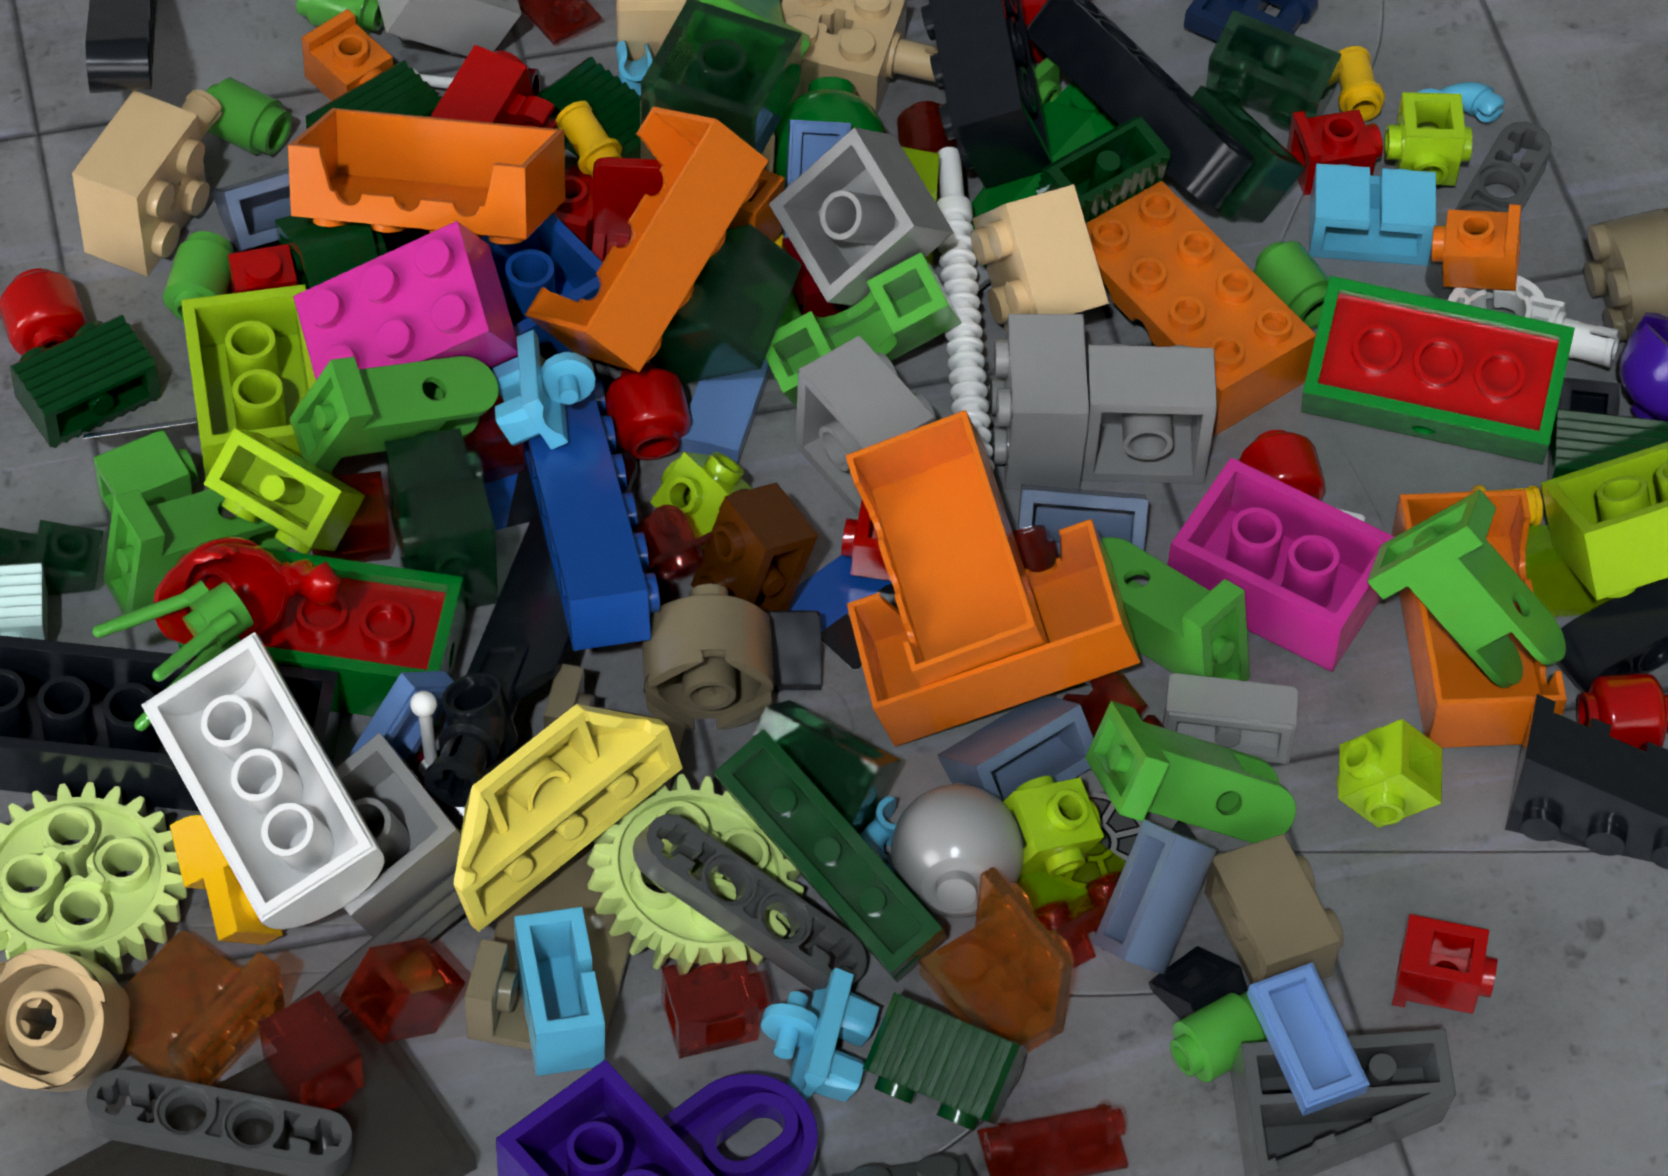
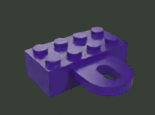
(610, 1131)

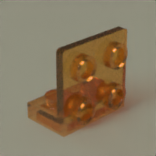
(1005, 970)
(197, 1009)

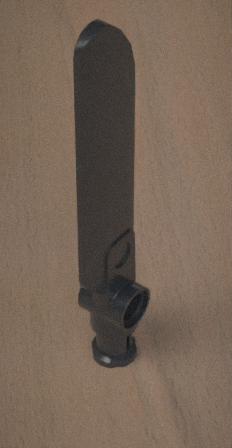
(514, 658)

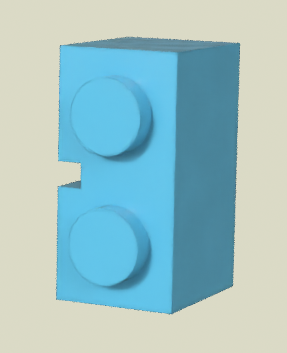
(1372, 216)
(553, 981)

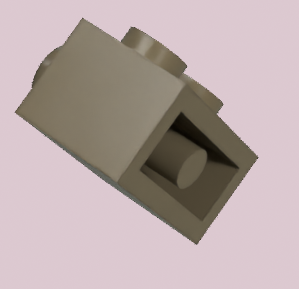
(1272, 910)

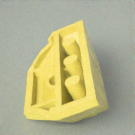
(555, 802)

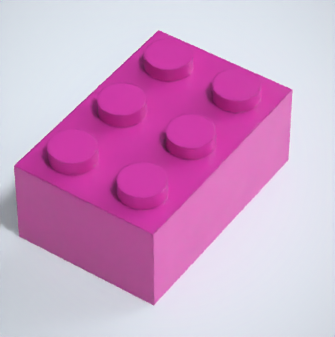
(412, 306)
(1290, 554)

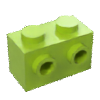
(284, 491)

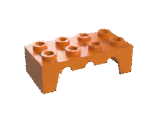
(426, 174)
(672, 237)
(1201, 295)
(947, 548)
(1083, 630)
(1453, 692)

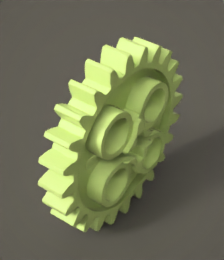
(81, 877)
(663, 919)

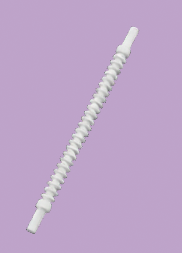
(960, 285)

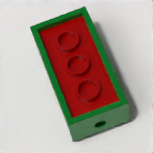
(1437, 369)
(374, 630)

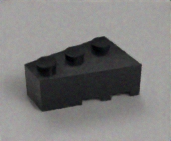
(1590, 788)

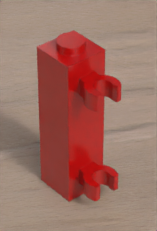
(491, 90)

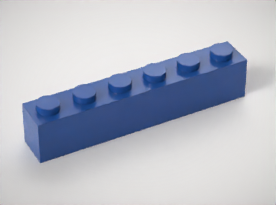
(591, 528)

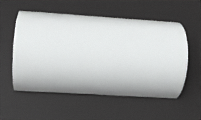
(266, 787)

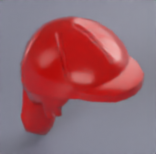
(253, 575)

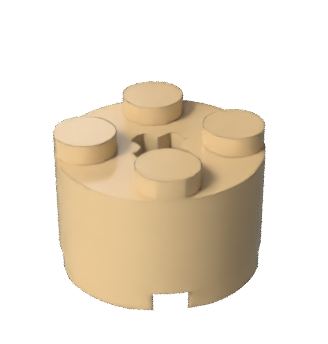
(88, 1026)

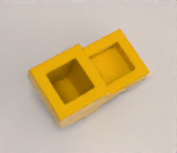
(206, 868)

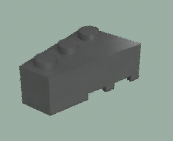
(1406, 1094)

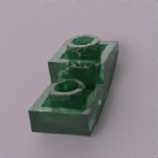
(66, 551)

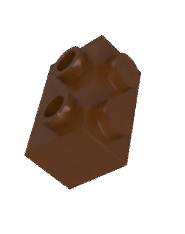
(758, 548)

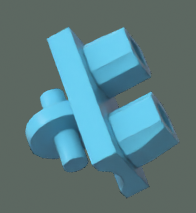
(538, 390)
(815, 1030)

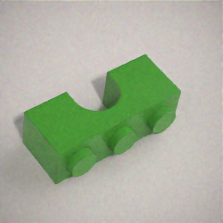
(895, 317)

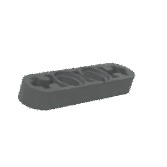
(1499, 169)
(754, 895)
(224, 1113)

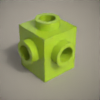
(1430, 135)
(698, 487)
(1390, 773)
(1056, 824)

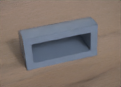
(252, 207)
(1058, 507)
(1026, 743)
(1154, 897)

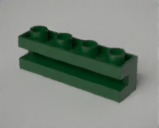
(830, 855)

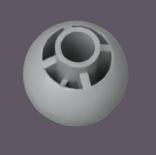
(949, 841)

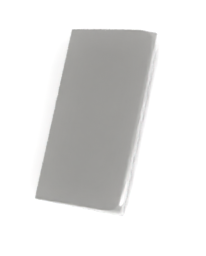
(1234, 714)

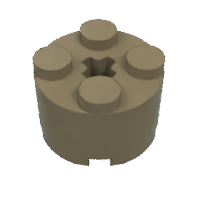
(1629, 268)
(708, 659)

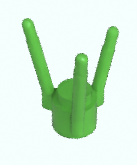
(214, 622)

